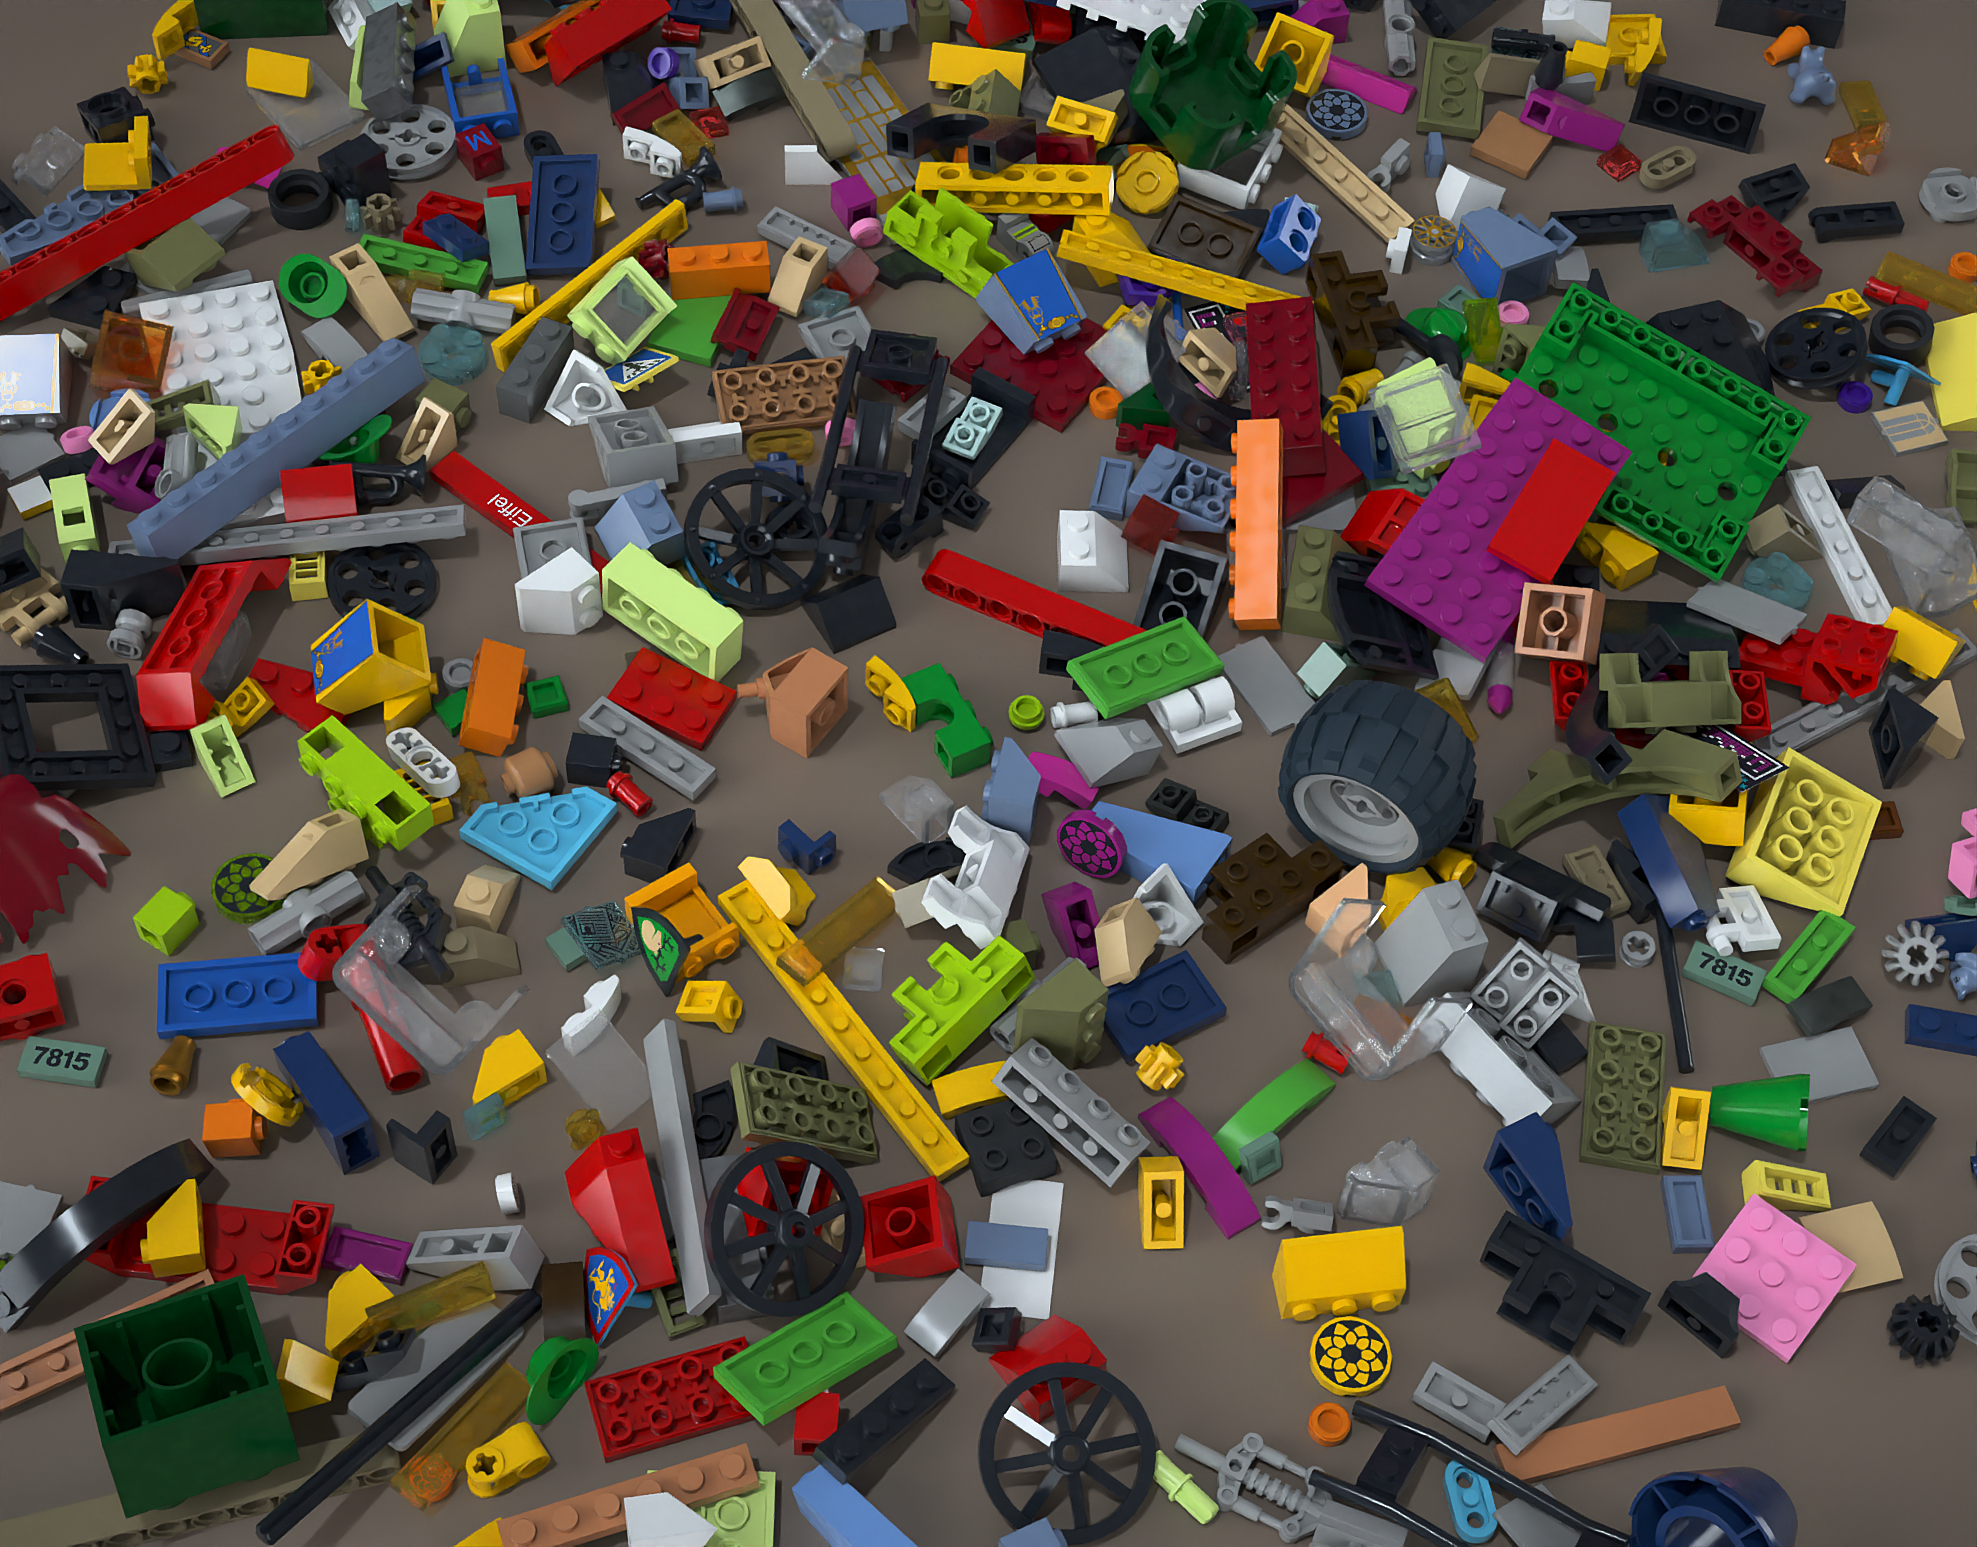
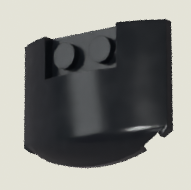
(1371, 626)

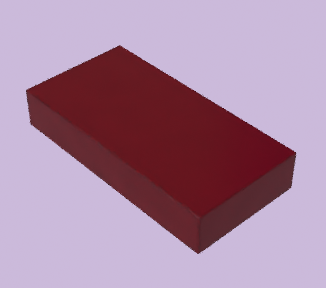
(645, 109)

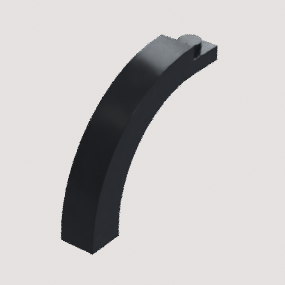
(1588, 722)
(93, 1223)

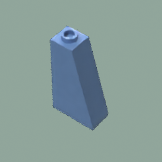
(1158, 840)
(844, 1514)

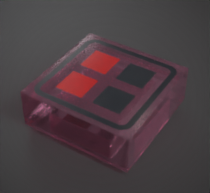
(1236, 326)

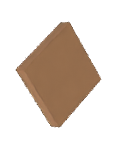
(1511, 145)

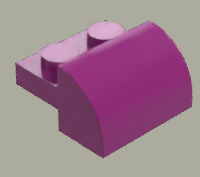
(132, 478)

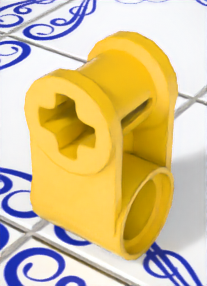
(509, 1458)

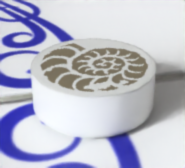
(507, 1193)

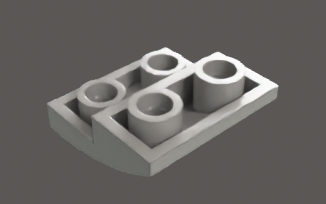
(1524, 993)

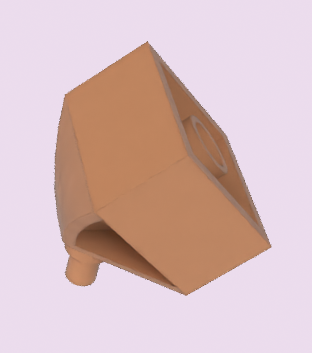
(1560, 623)
(802, 698)

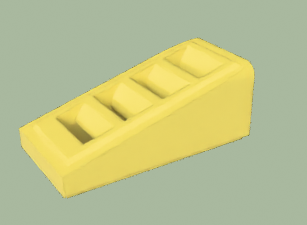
(310, 587)
(1760, 1179)

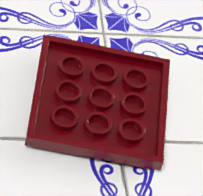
(1057, 377)

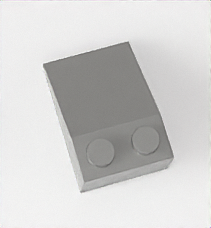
(634, 447)

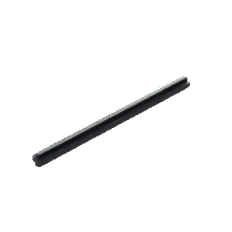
(397, 1418)

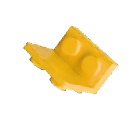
(120, 164)

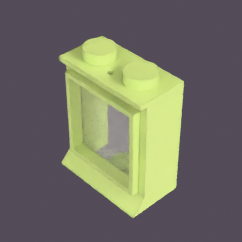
(621, 311)

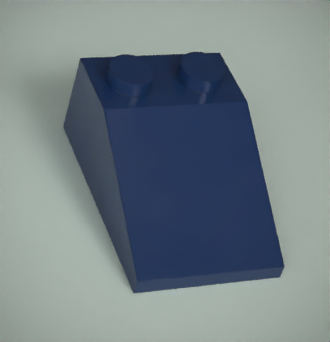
(1530, 1174)

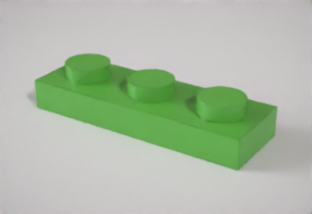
(1808, 956)

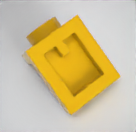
(710, 1003)

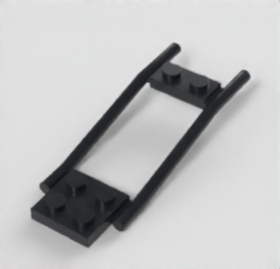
(893, 358)
(1400, 1455)

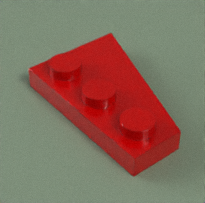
(293, 694)

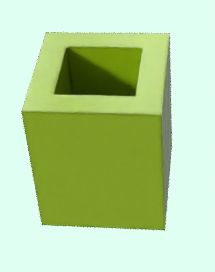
(166, 920)

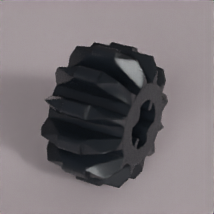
(1922, 1329)

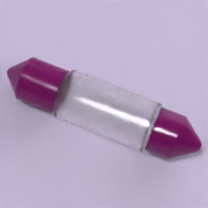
(1501, 674)

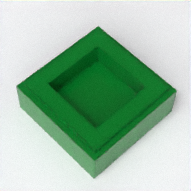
(546, 697)

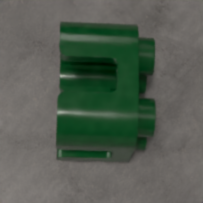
(1205, 89)

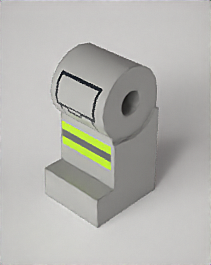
(1022, 236)

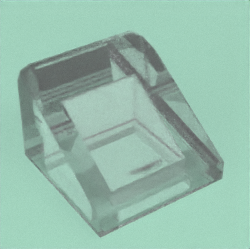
(863, 969)

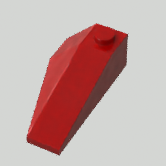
(618, 1202)

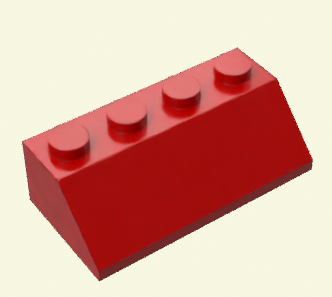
(598, 33)

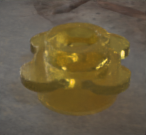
(584, 1127)

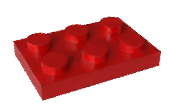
(672, 698)

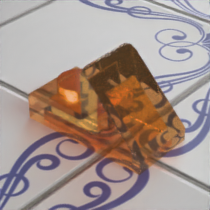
(1859, 148)

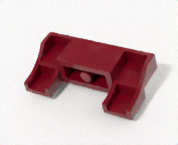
(1760, 243)

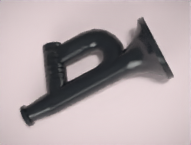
(703, 168)
(411, 473)

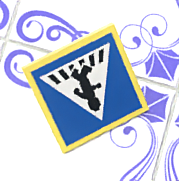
(638, 368)

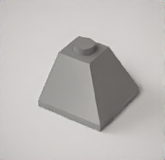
(1110, 749)

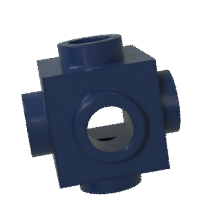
(782, 463)

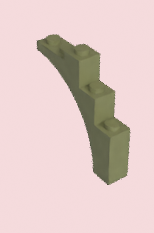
(1665, 766)

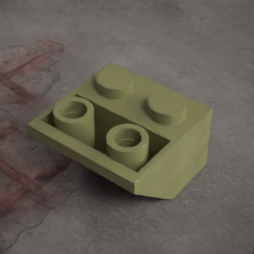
(988, 94)
(175, 257)
(1515, 347)

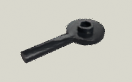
(1439, 347)

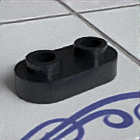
(540, 144)

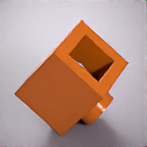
(233, 1129)

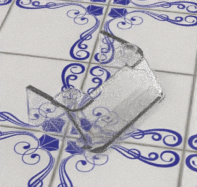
(833, 37)
(402, 1005)
(1352, 1012)

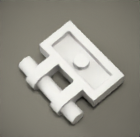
(1747, 922)

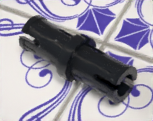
(1502, 38)

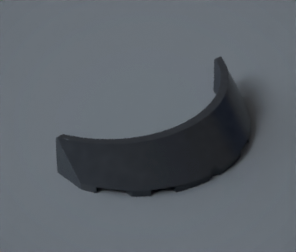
(1182, 399)

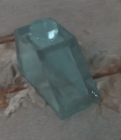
(1671, 246)

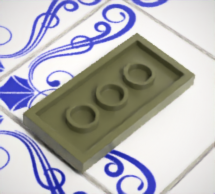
(1449, 90)

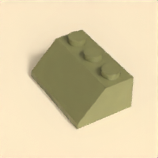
(1306, 597)
(1065, 1016)

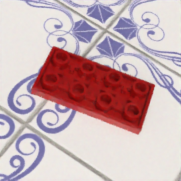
(1550, 511)
(664, 1402)

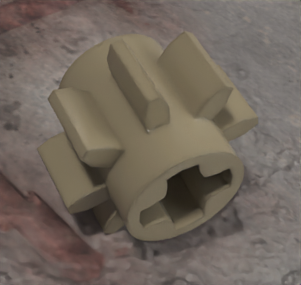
(380, 213)

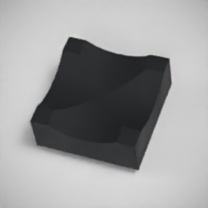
(1004, 1146)

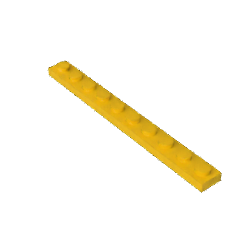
(848, 1038)

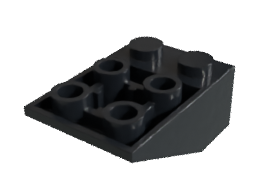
(105, 583)

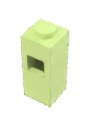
(74, 514)

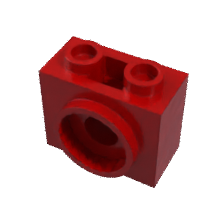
(35, 984)

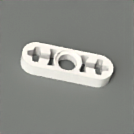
(421, 749)

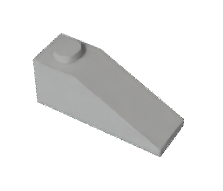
(506, 1251)

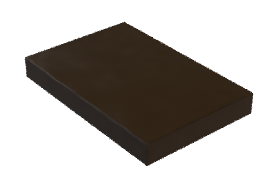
(1205, 237)

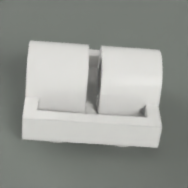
(1197, 714)

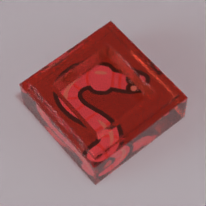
(710, 122)
(1619, 162)

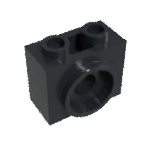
(111, 115)

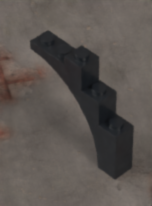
(850, 527)

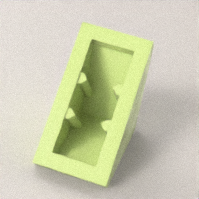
(214, 426)
(221, 755)

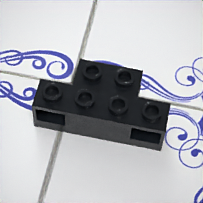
(1559, 1287)

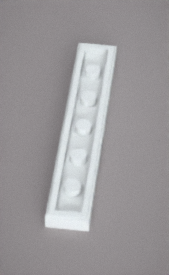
(1838, 545)

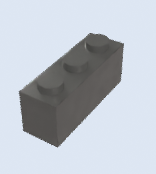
(535, 370)

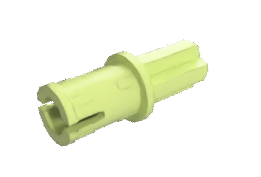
(1183, 1489)

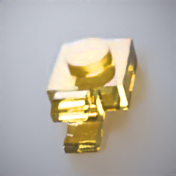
(417, 279)

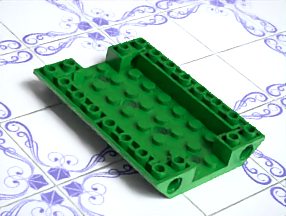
(1669, 403)

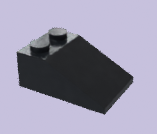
(1182, 585)

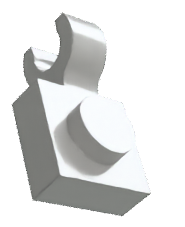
(1393, 162)
(1306, 1214)

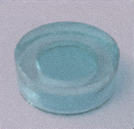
(352, 215)

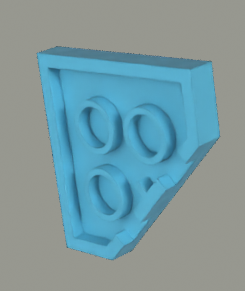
(541, 832)

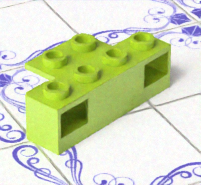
(946, 238)
(359, 781)
(957, 1005)

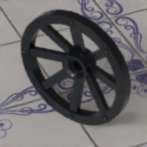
(757, 533)
(780, 1229)
(1055, 1444)

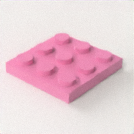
(1778, 1275)

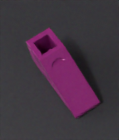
(1570, 120)

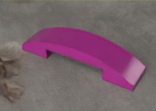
(1204, 1165)

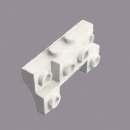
(985, 880)

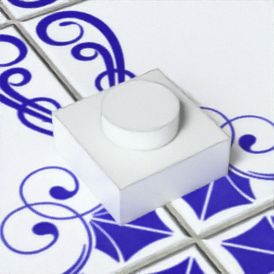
(1398, 249)

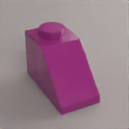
(1327, 16)
(1073, 921)

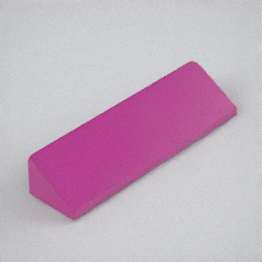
(1368, 84)

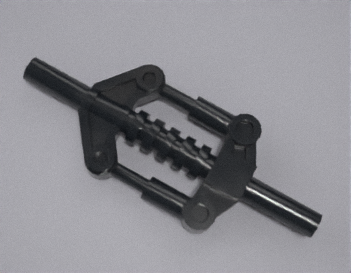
(425, 941)

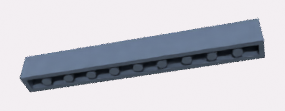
(287, 443)

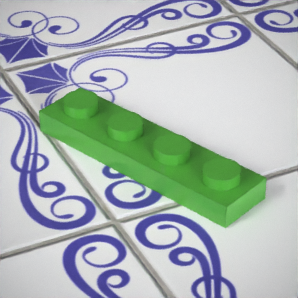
(400, 257)

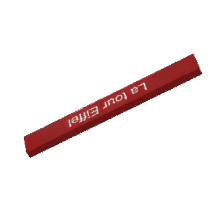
(492, 499)

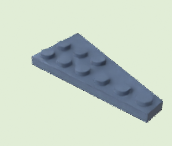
(74, 213)

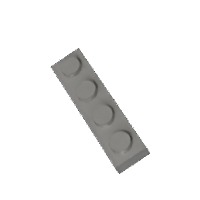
(649, 748)

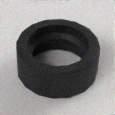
(299, 182)
(1902, 316)

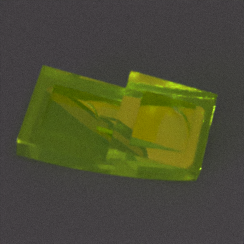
(1483, 327)

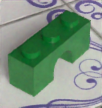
(963, 742)

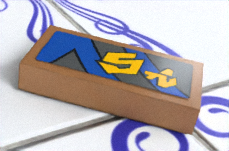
(203, 49)

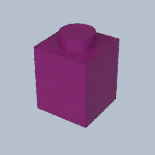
(852, 200)

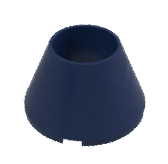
(1713, 1510)

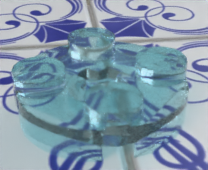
(447, 340)
(1779, 571)

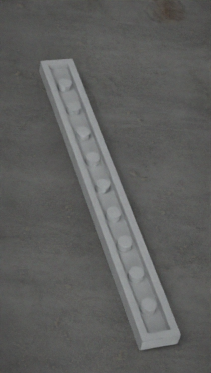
(320, 535)

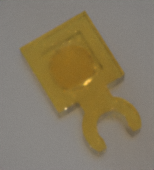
(471, 781)

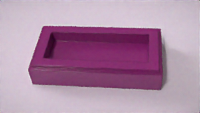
(378, 1254)

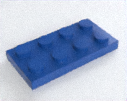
(234, 996)

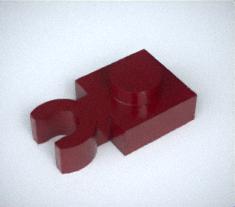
(1144, 439)

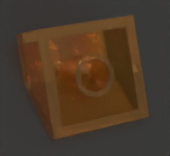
(130, 353)

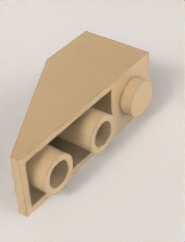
(371, 293)
(318, 850)

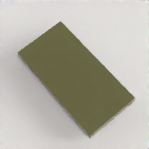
(1623, 1098)
(803, 1110)

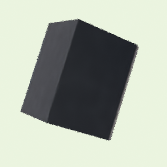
(850, 612)
(1899, 735)

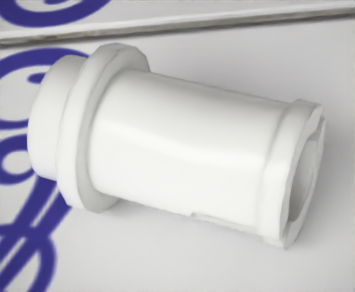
(1073, 714)

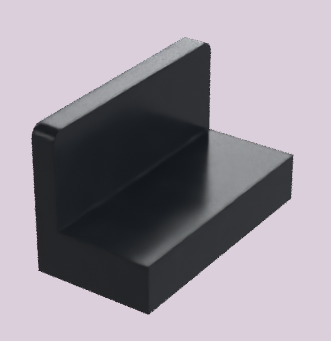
(427, 1151)

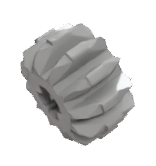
(1928, 945)

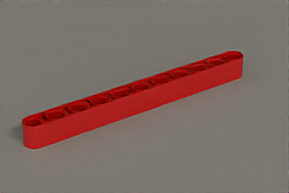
(142, 219)

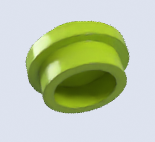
(1026, 712)

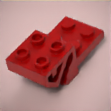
(1838, 657)

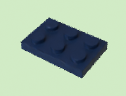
(1160, 1005)

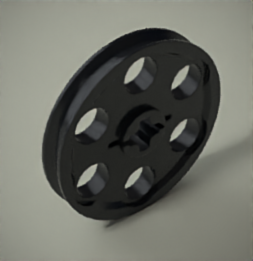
(1822, 356)
(385, 570)

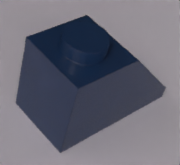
(1366, 444)

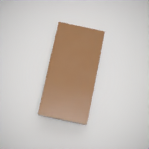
(780, 394)

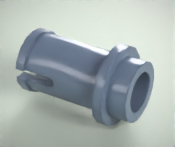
(723, 200)

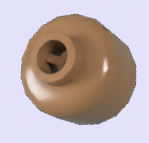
(529, 773)

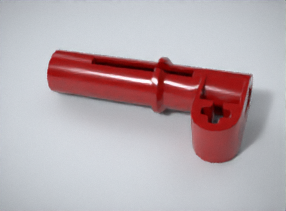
(317, 961)

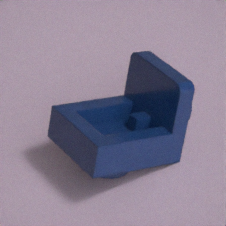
(802, 850)

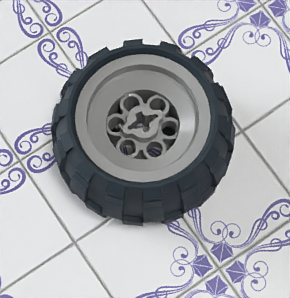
(1378, 776)

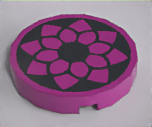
(1091, 844)

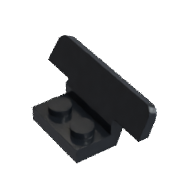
(1531, 894)

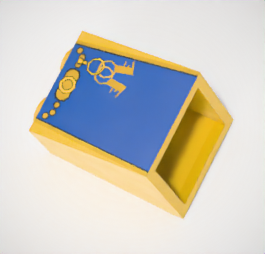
(369, 659)

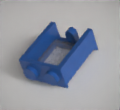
(482, 101)

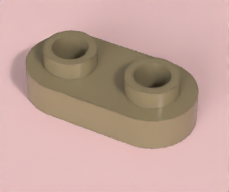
(1667, 167)

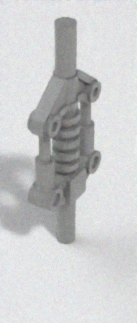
(1235, 1470)

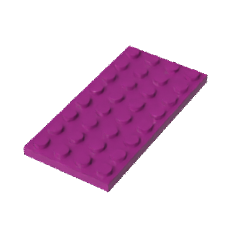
(1441, 559)

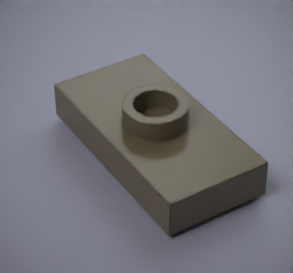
(1593, 870)

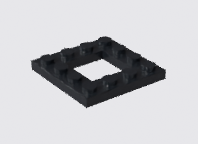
(111, 686)

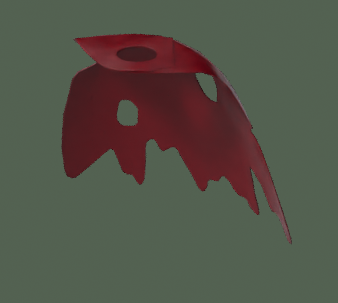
(36, 857)

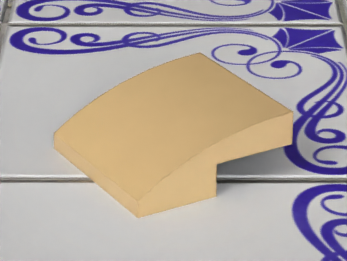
(1862, 1238)

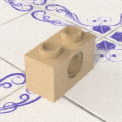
(733, 62)

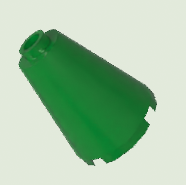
(1764, 1109)

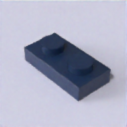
(455, 237)
(1941, 1029)

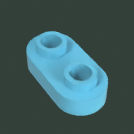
(1469, 1503)

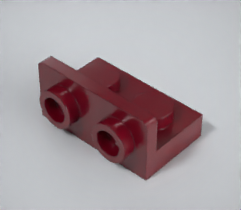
(1066, 149)

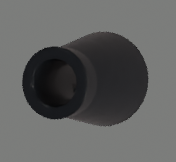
(1551, 69)
(57, 646)

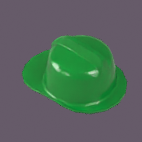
(312, 285)
(1442, 321)
(361, 444)
(556, 1374)

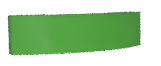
(1273, 1108)

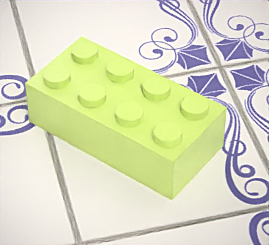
(671, 612)

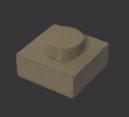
(81, 341)

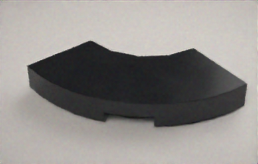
(905, 267)
(926, 860)
(713, 1119)

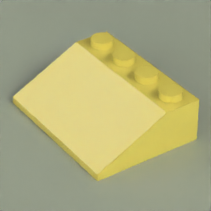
(1954, 364)
(1805, 836)

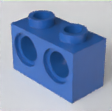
(1289, 235)

